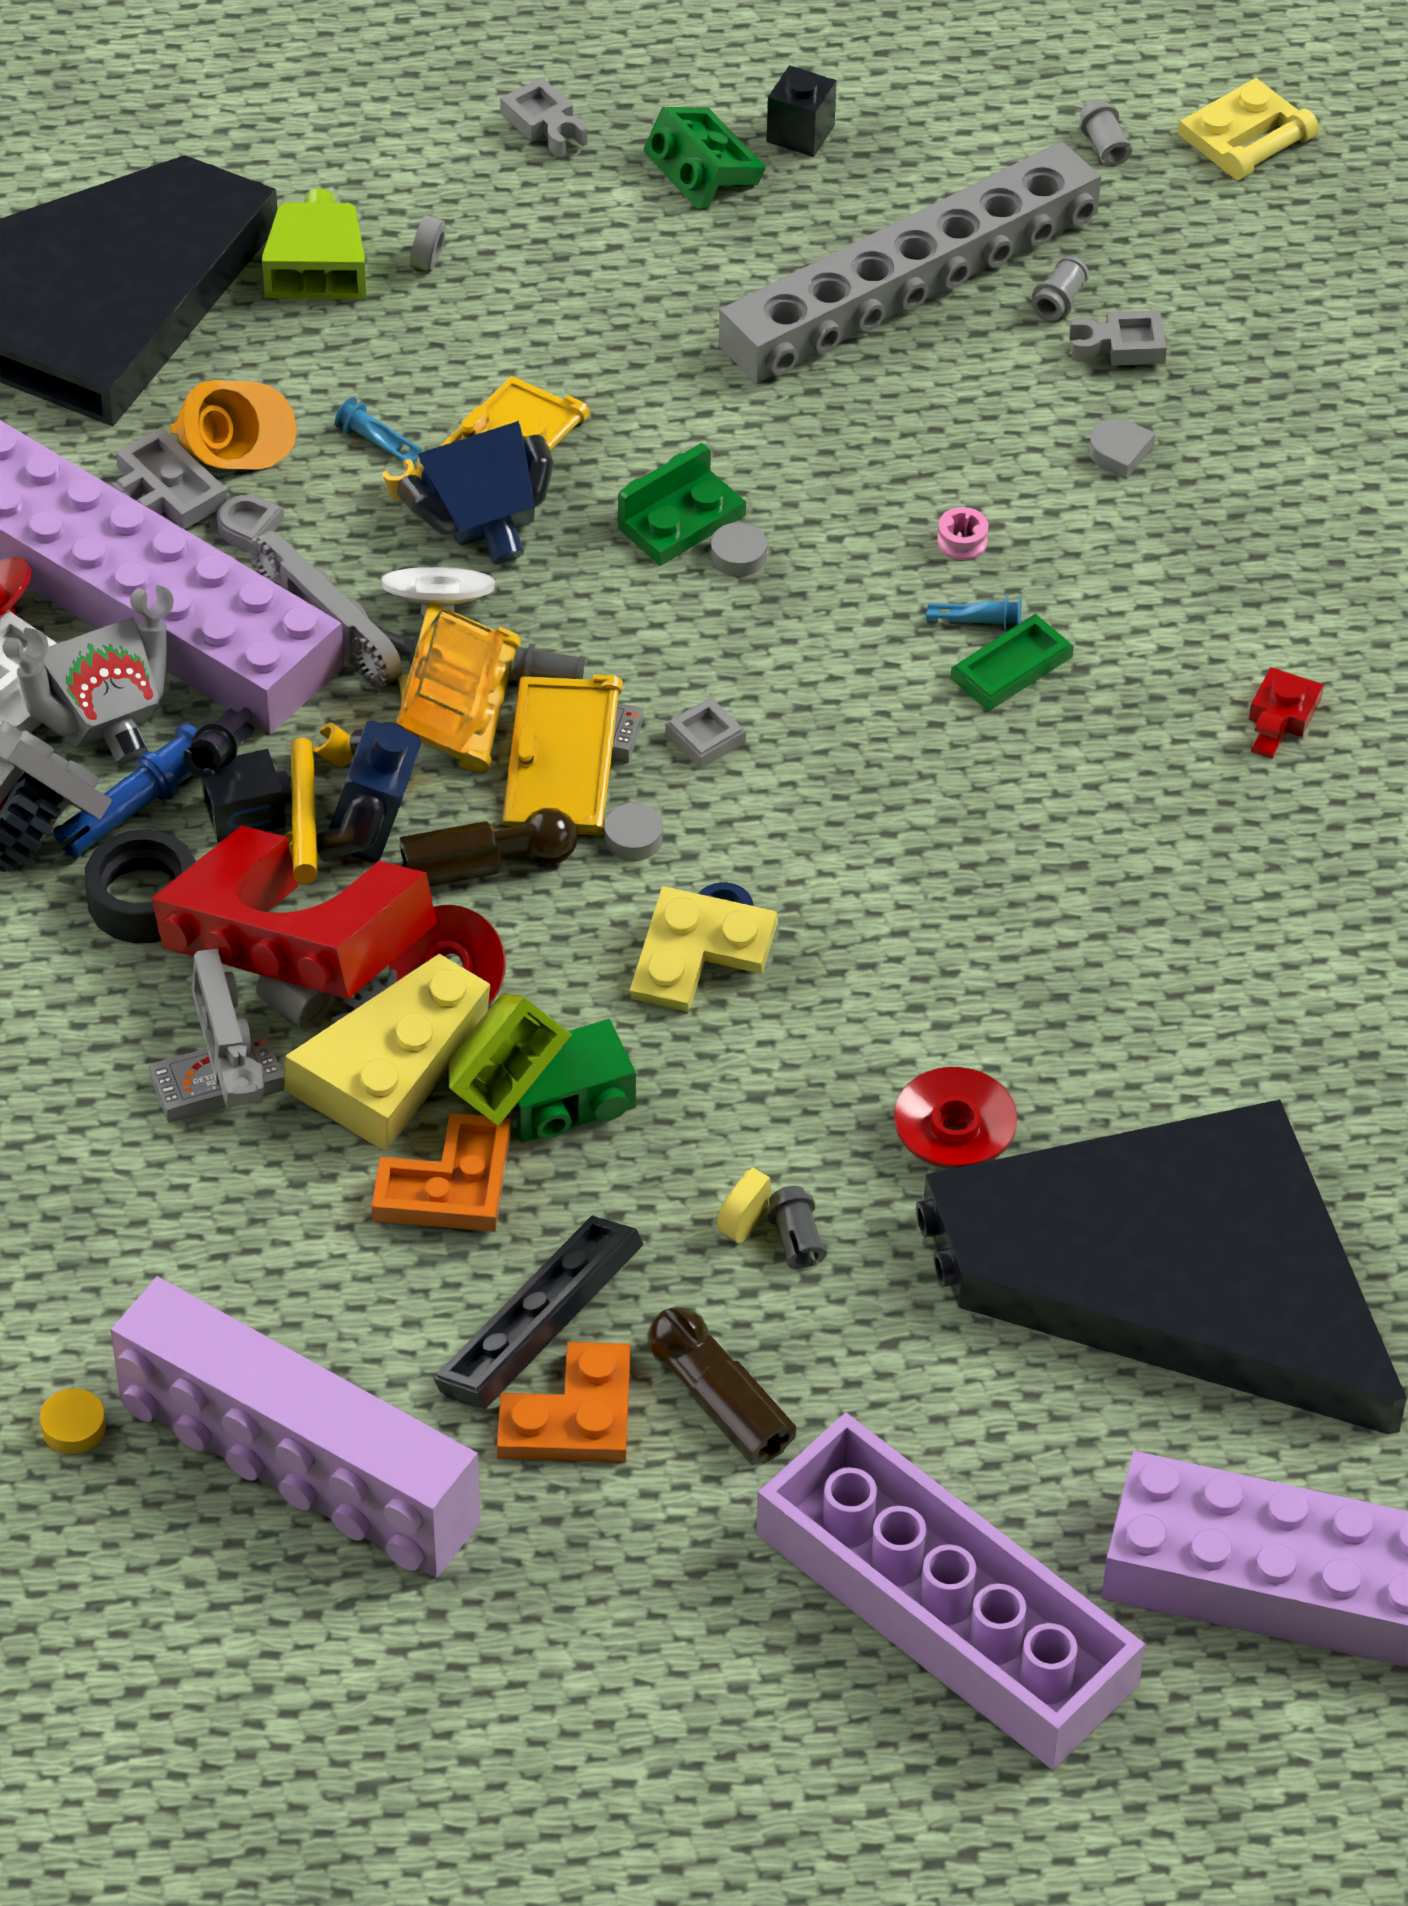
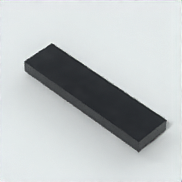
(538, 1312)

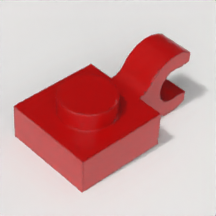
(1282, 706)

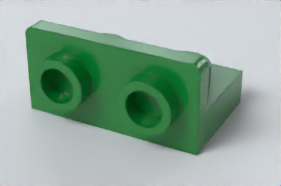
(700, 153)
(677, 505)

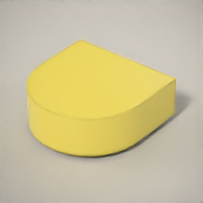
(745, 1206)

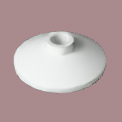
(437, 585)

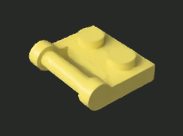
(1241, 117)

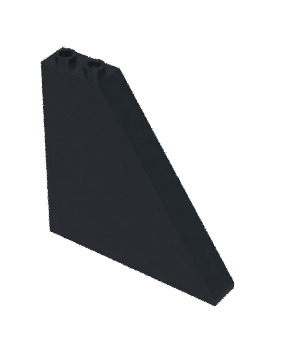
(119, 279)
(1176, 1251)

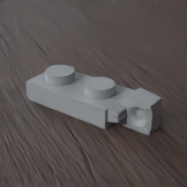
(224, 1034)

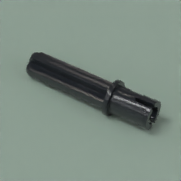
(218, 742)

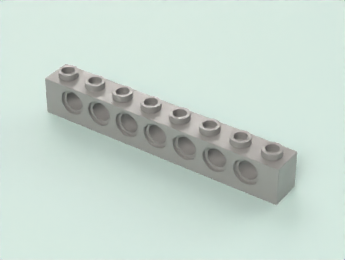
(908, 262)

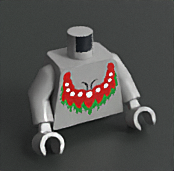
(99, 680)

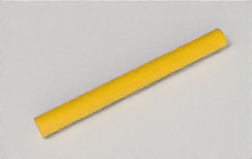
(303, 811)

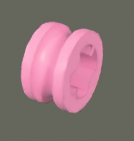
(962, 547)

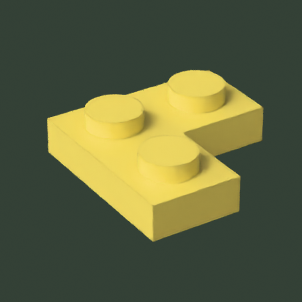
(694, 930)

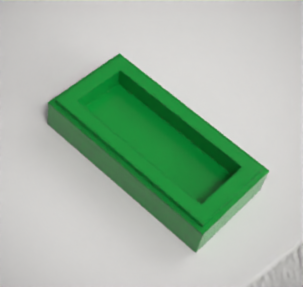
(1012, 662)

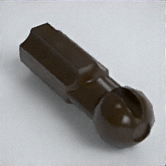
(479, 849)
(720, 1385)

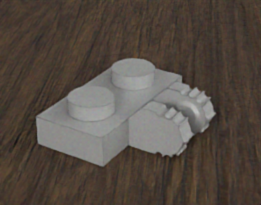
(169, 479)

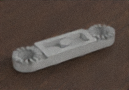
(362, 640)

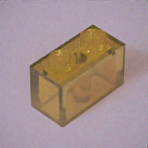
(452, 681)

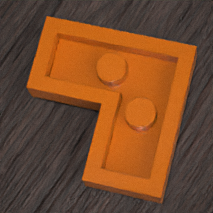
(451, 1193)
(583, 1422)

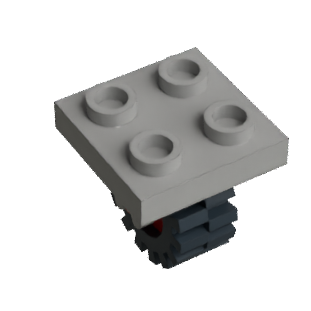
(36, 791)

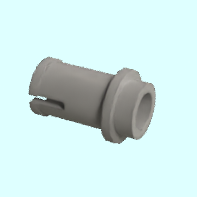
(1101, 123)
(1055, 296)

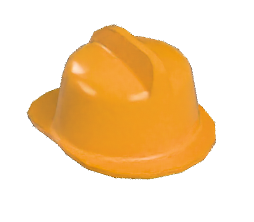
(240, 418)

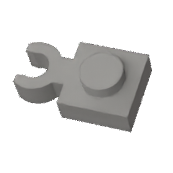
(542, 111)
(1125, 336)

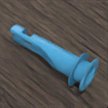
(354, 418)
(978, 612)

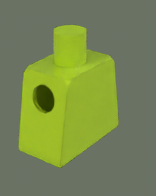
(315, 251)
(504, 1055)

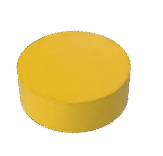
(72, 1421)

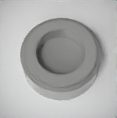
(428, 243)
(738, 549)
(633, 831)

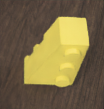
(389, 1052)

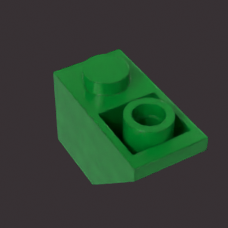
(581, 1084)

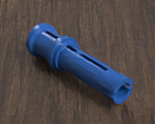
(155, 777)

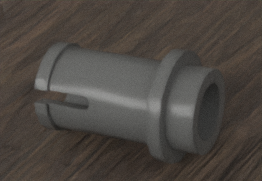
(538, 663)
(792, 1213)

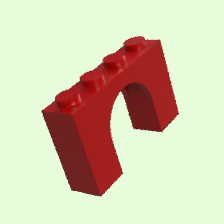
(324, 948)

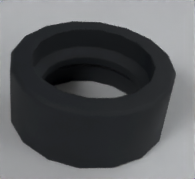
(122, 855)

